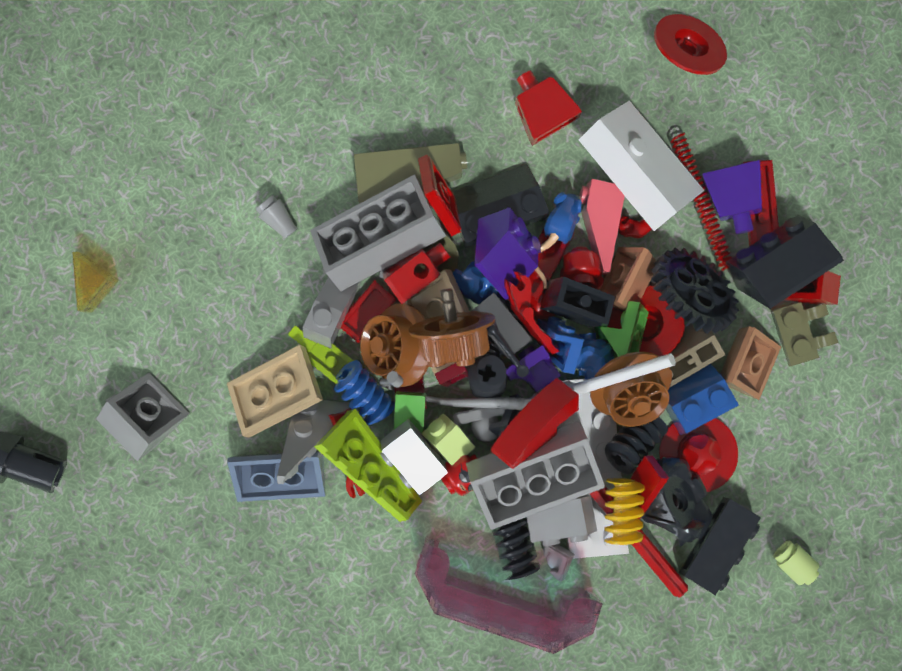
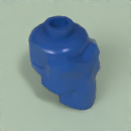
(474, 284)
(595, 355)

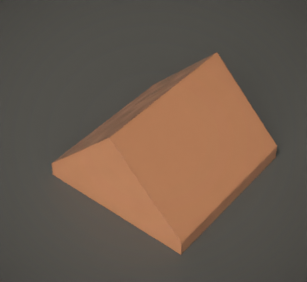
(628, 275)
(750, 362)

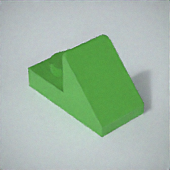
(633, 325)

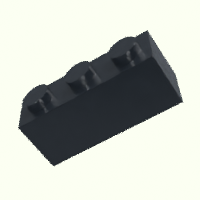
(721, 546)

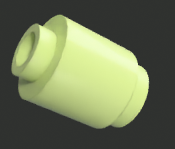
(797, 563)

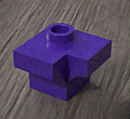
(540, 367)

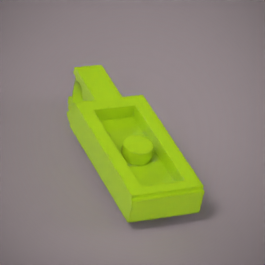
(325, 359)

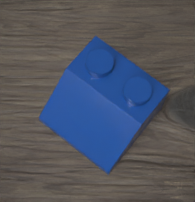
(699, 399)

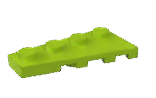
(357, 454)

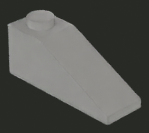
(328, 313)

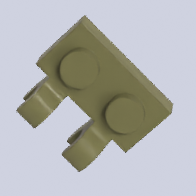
(796, 334)

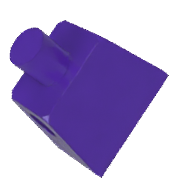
(736, 193)

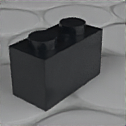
(577, 302)

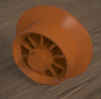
(389, 347)
(636, 399)

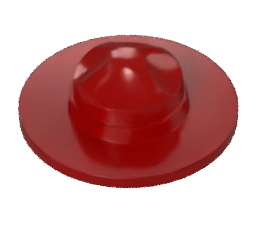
(690, 44)
(661, 329)
(707, 449)

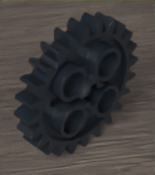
(694, 290)

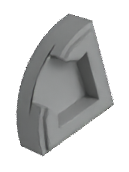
(559, 560)

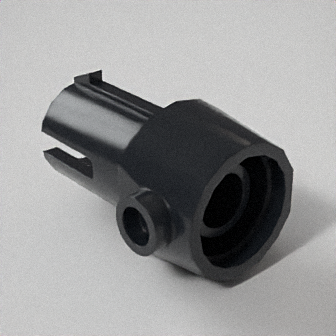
(28, 464)

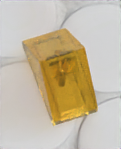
(91, 282)

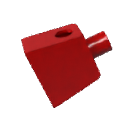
(544, 107)
(405, 281)

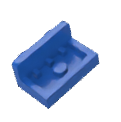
(565, 341)

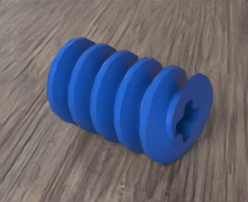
(363, 392)

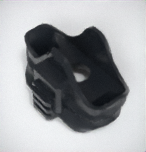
(680, 503)

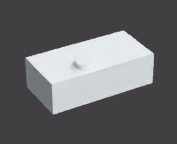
(641, 164)

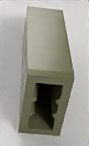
(386, 168)

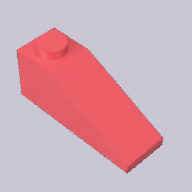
(601, 216)

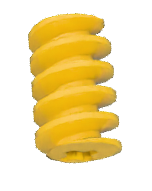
(625, 511)

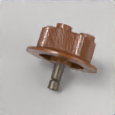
(454, 335)

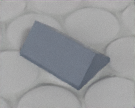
(256, 478)

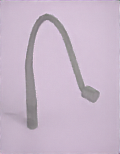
(395, 380)

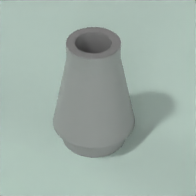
(276, 216)

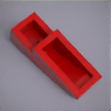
(536, 423)

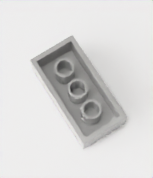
(377, 233)
(547, 478)

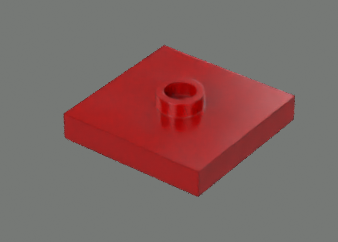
(439, 195)

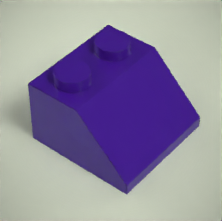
(505, 247)

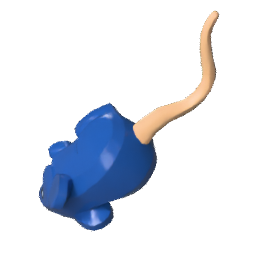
(561, 223)

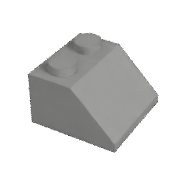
(142, 416)

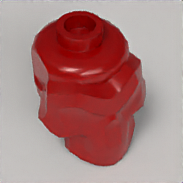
(583, 267)

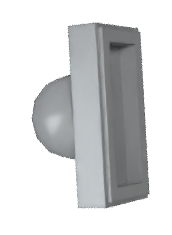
(481, 420)

